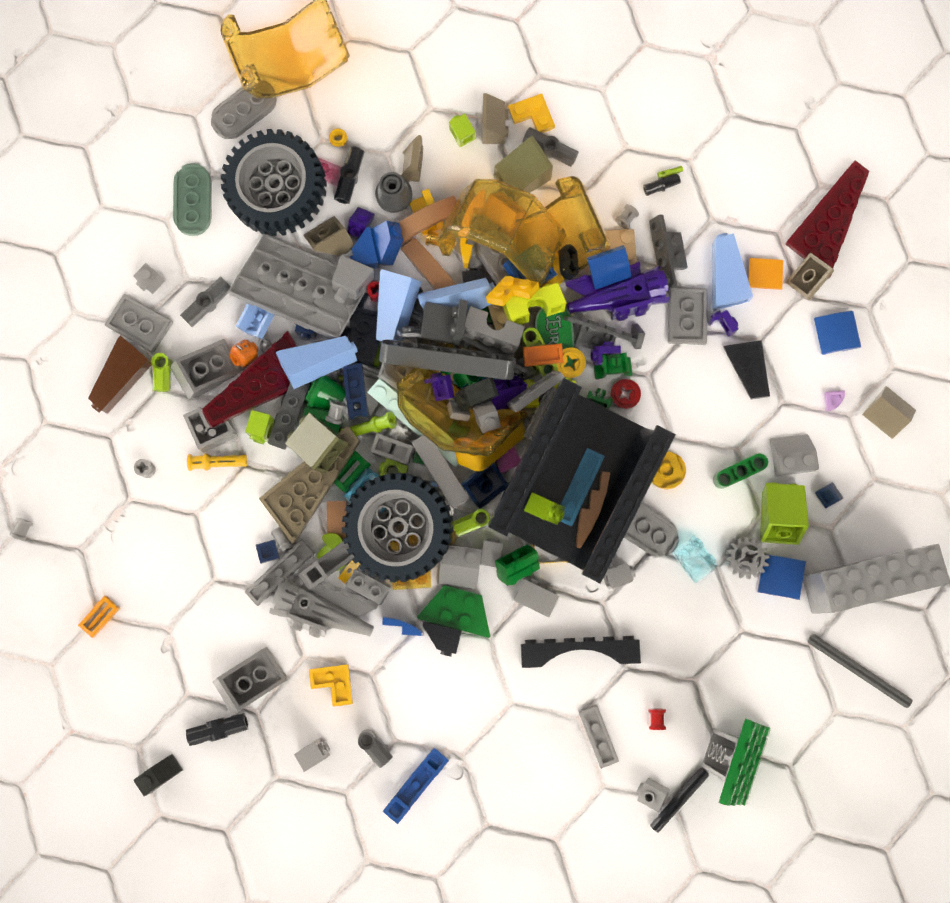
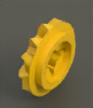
(579, 364)

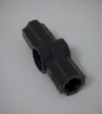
(351, 165)
(217, 729)

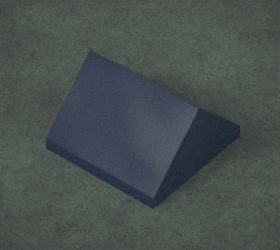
(484, 485)

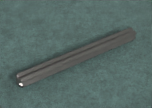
(860, 671)

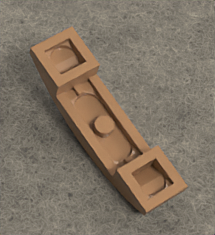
(426, 218)

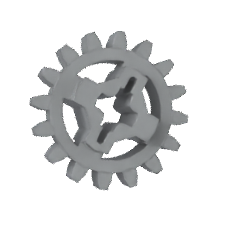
(743, 552)

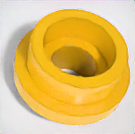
(335, 133)

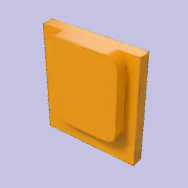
(765, 273)

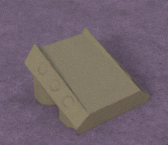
(413, 160)

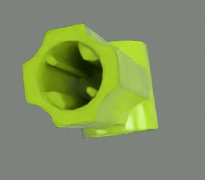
(161, 375)
(469, 523)

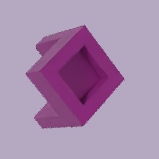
(508, 461)

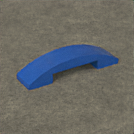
(415, 785)

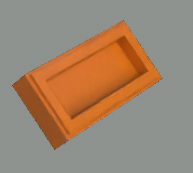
(543, 355)

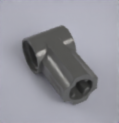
(375, 750)

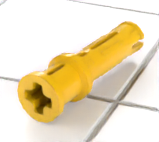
(240, 460)

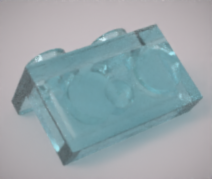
(695, 558)

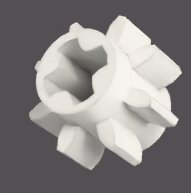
(400, 432)

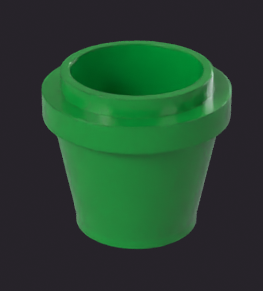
(323, 391)

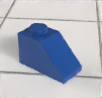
(387, 242)
(364, 250)

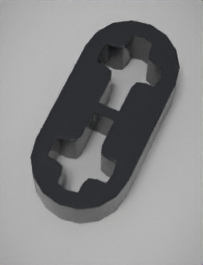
(568, 261)

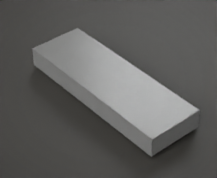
(598, 736)

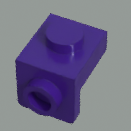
(359, 221)
(728, 323)
(607, 348)
(441, 386)

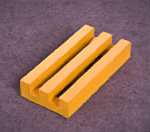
(92, 634)

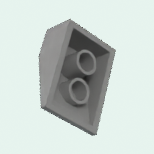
(204, 369)
(249, 680)

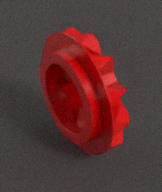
(626, 385)

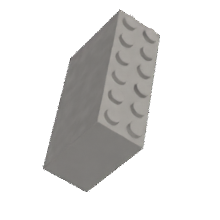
(876, 579)

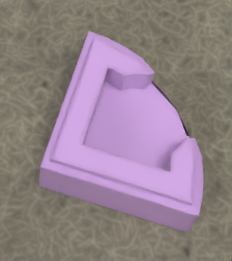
(833, 399)

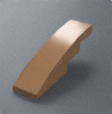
(427, 265)
(589, 516)

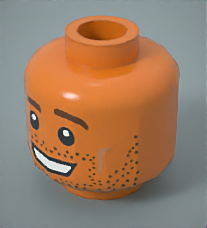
(243, 353)

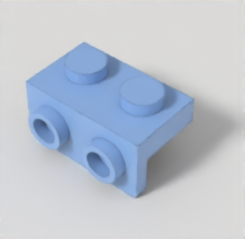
(254, 321)

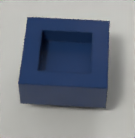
(304, 333)
(829, 495)
(267, 551)

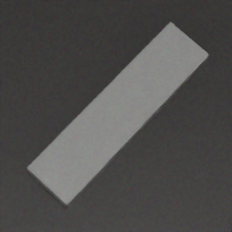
(440, 471)
(284, 567)

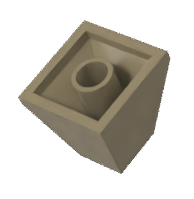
(330, 238)

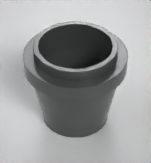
(396, 199)

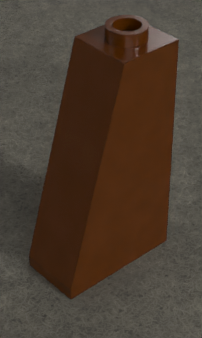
(121, 371)

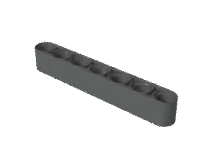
(447, 359)

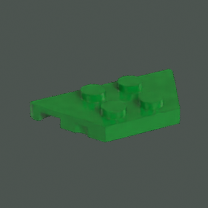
(458, 611)

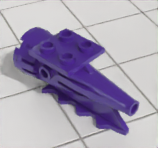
(621, 298)

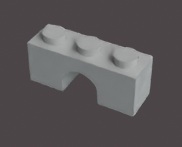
(477, 328)

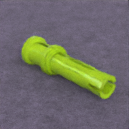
(375, 424)

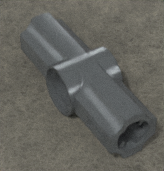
(561, 151)
(197, 310)

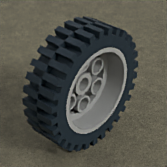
(247, 170)
(376, 552)

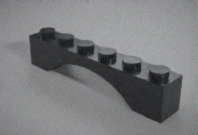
(622, 651)

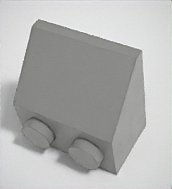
(793, 455)
(460, 567)

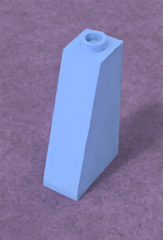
(729, 276)
(473, 292)
(395, 304)
(316, 359)

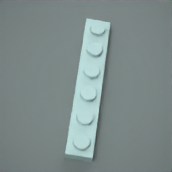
(387, 396)

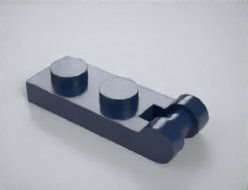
(355, 390)

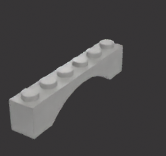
(332, 561)

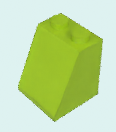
(783, 513)

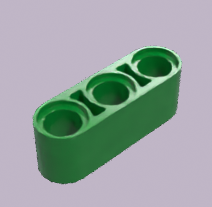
(748, 466)

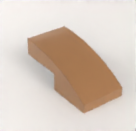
(335, 514)

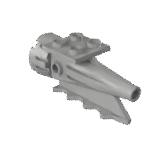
(325, 608)

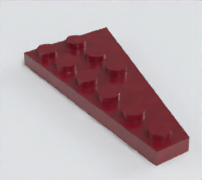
(829, 221)
(254, 387)

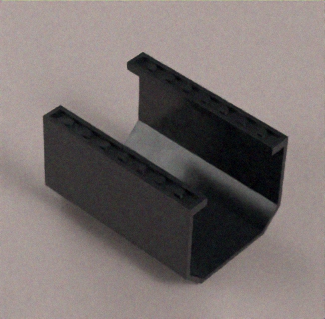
(550, 462)

